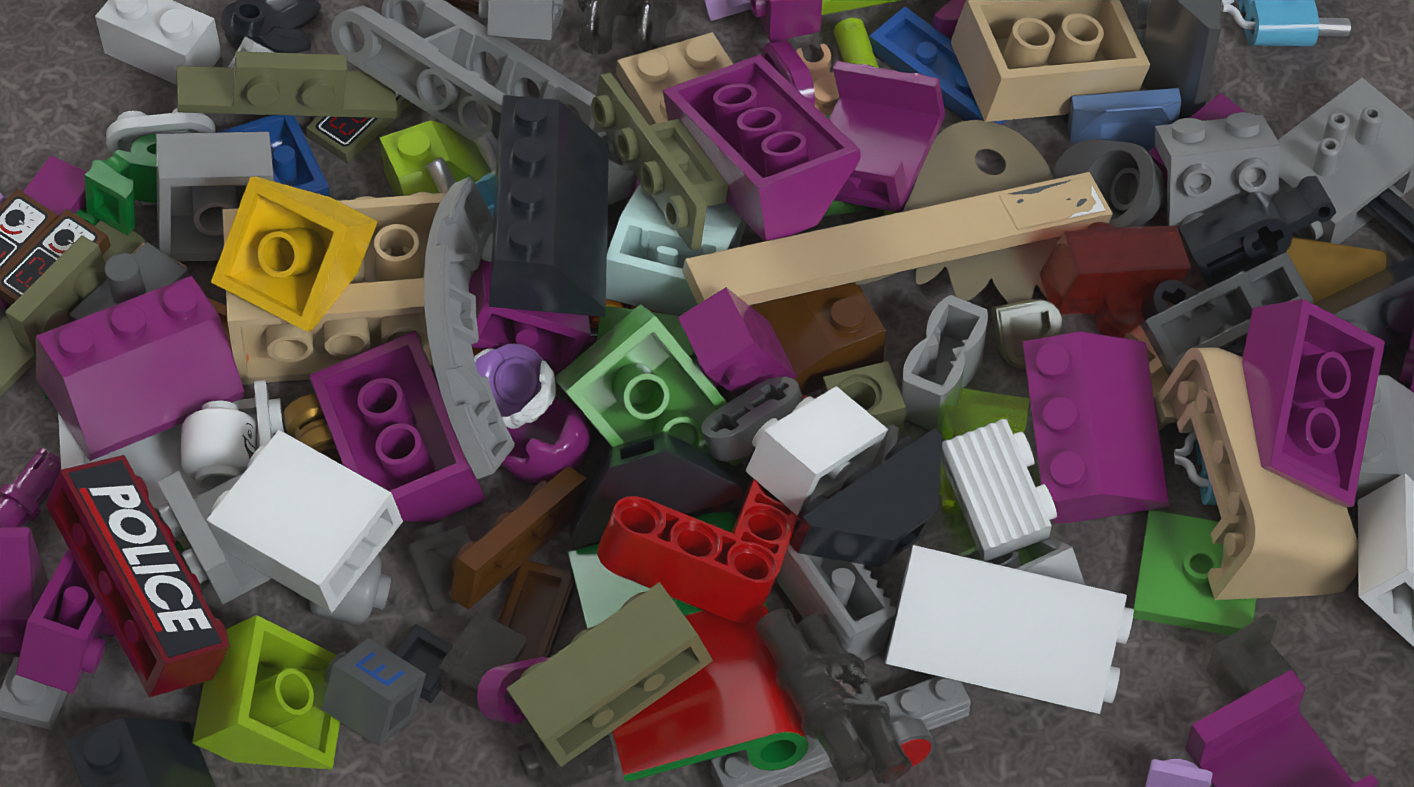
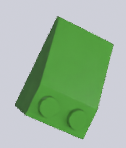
(641, 384)

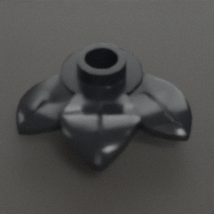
(270, 23)

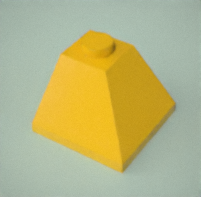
(292, 251)

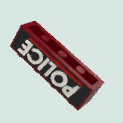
(137, 575)

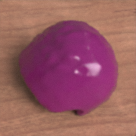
(549, 443)

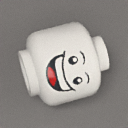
(217, 443)

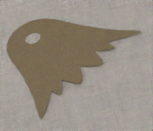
(953, 175)

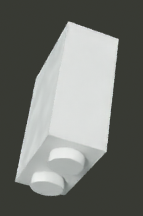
(304, 520)

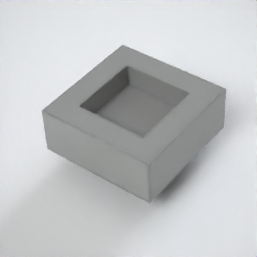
(29, 700)

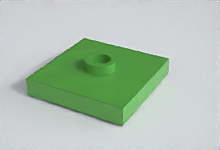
(1175, 580)

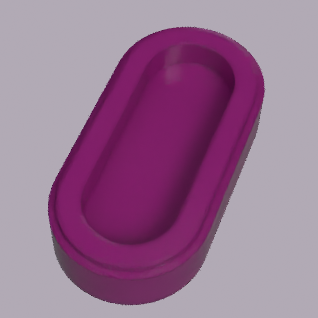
(790, 66)

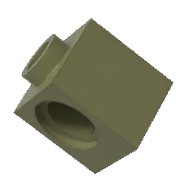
(874, 390)

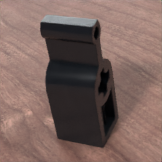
(1253, 229)

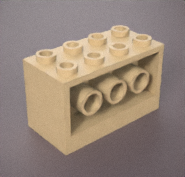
(372, 310)

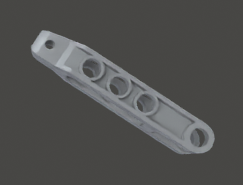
(451, 53)

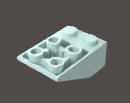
(649, 256)

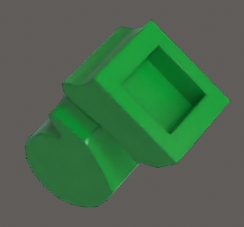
(119, 181)

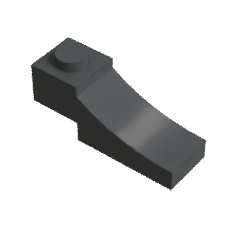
(1223, 311)

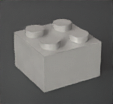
(197, 180)

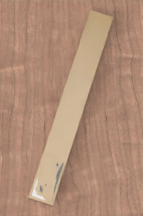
(899, 241)

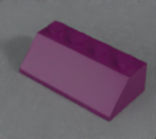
(766, 143)

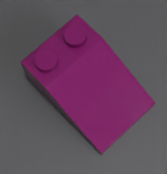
(1311, 395)

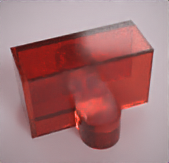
(1112, 272)

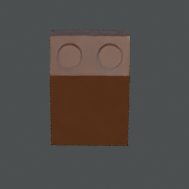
(824, 333)

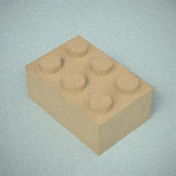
(1039, 53)

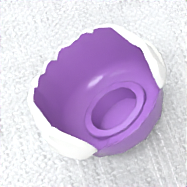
(519, 381)

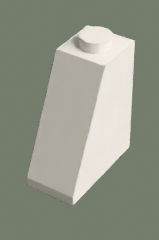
(1388, 553)

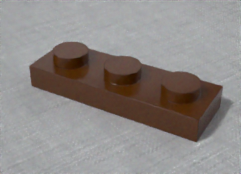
(515, 537)

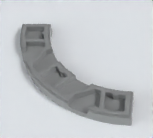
(450, 312)

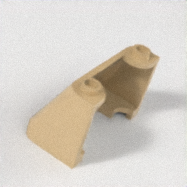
(1271, 530)

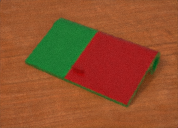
(719, 708)

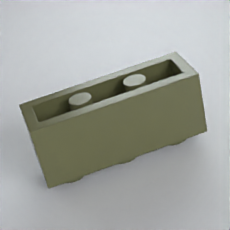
(609, 673)

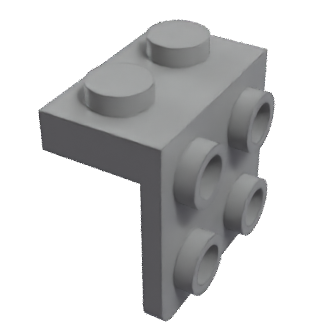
(1216, 163)
(205, 557)

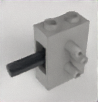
(1363, 159)

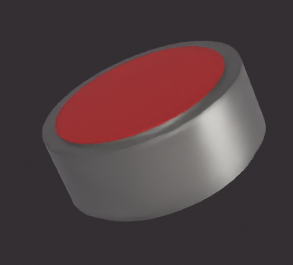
(914, 739)

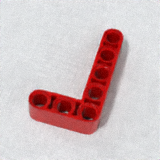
(697, 560)

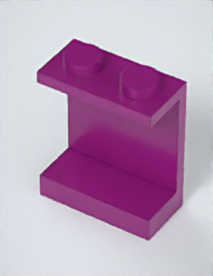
(892, 123)
(1266, 742)

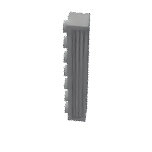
(932, 701)

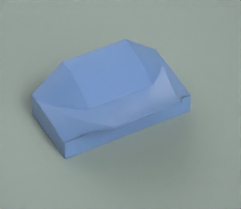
(1123, 116)

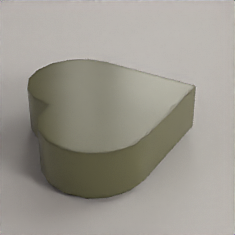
(1021, 323)

